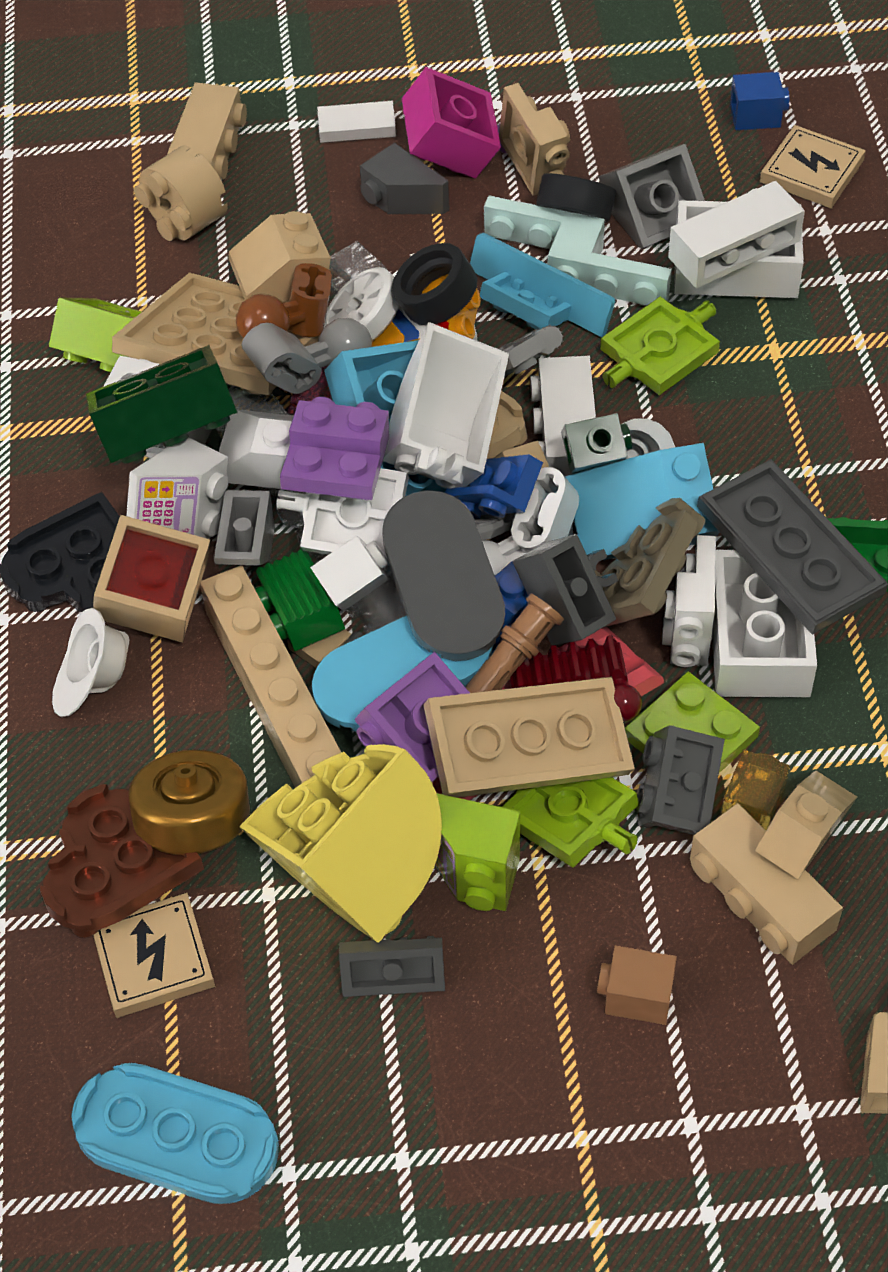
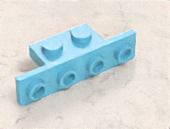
(537, 290)

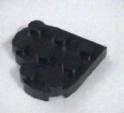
(61, 556)

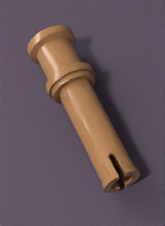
(518, 643)

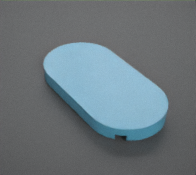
(369, 666)
(175, 1133)

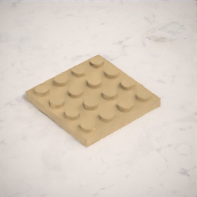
(189, 317)

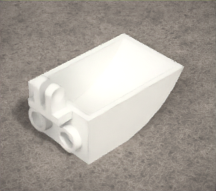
(446, 408)

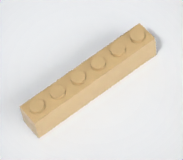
(268, 673)

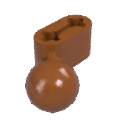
(304, 311)

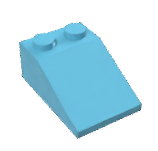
(628, 491)

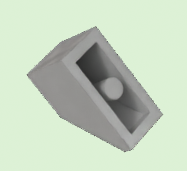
(245, 528)

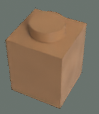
(638, 984)

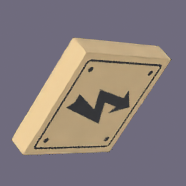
(813, 166)
(153, 956)

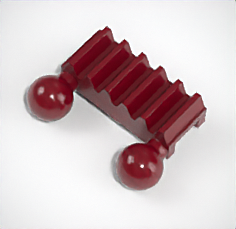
(579, 665)

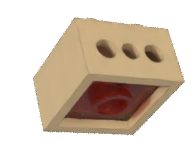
(151, 578)

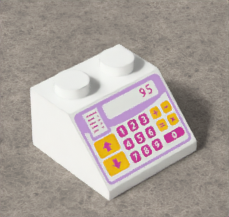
(180, 489)

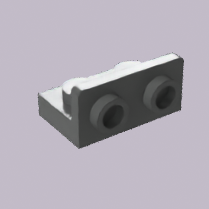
(679, 779)

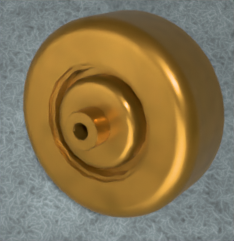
(189, 801)

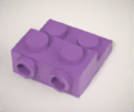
(335, 448)
(399, 712)

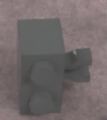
(567, 582)

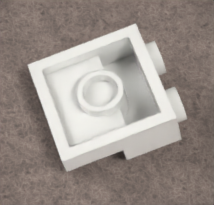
(692, 607)

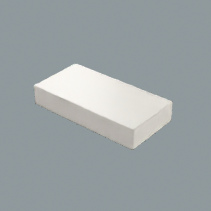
(356, 121)

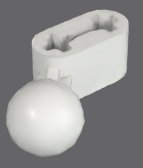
(545, 519)

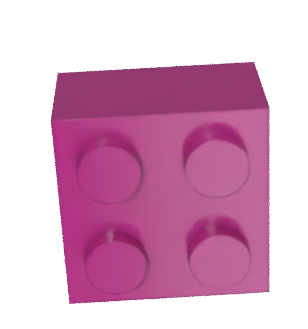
(450, 123)

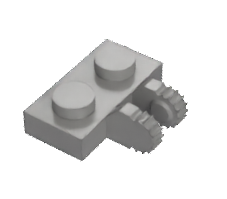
(531, 346)

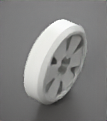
(367, 300)

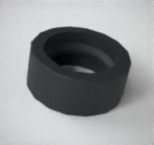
(576, 195)
(446, 298)

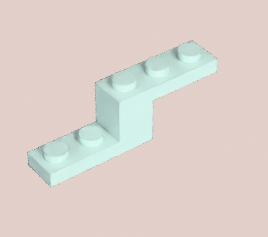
(576, 249)

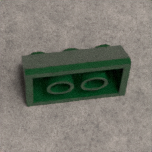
(160, 405)

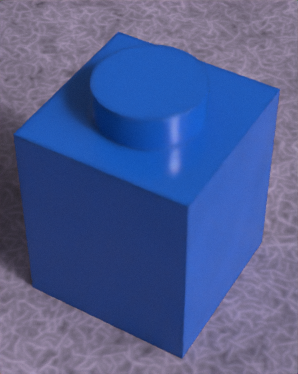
(758, 101)

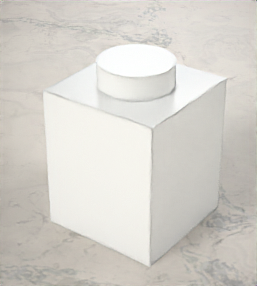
(351, 571)

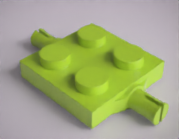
(660, 345)
(576, 817)

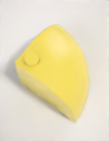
(356, 834)

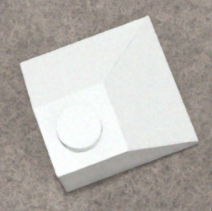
(256, 447)

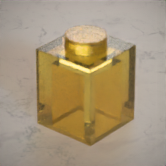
(757, 786)

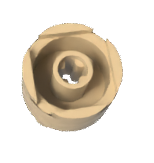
(181, 194)

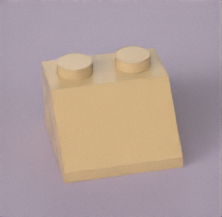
(269, 254)

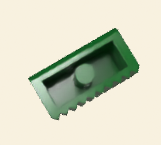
(298, 601)

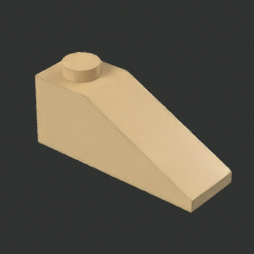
(805, 823)

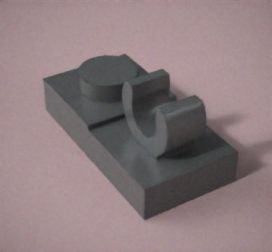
(391, 966)

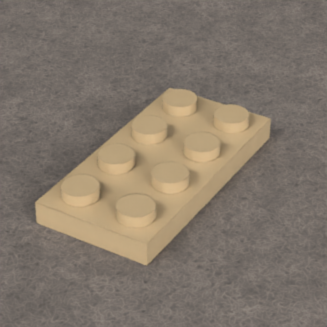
(527, 737)

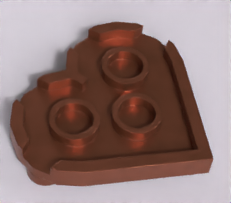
(106, 866)

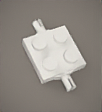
(337, 519)

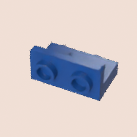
(501, 488)

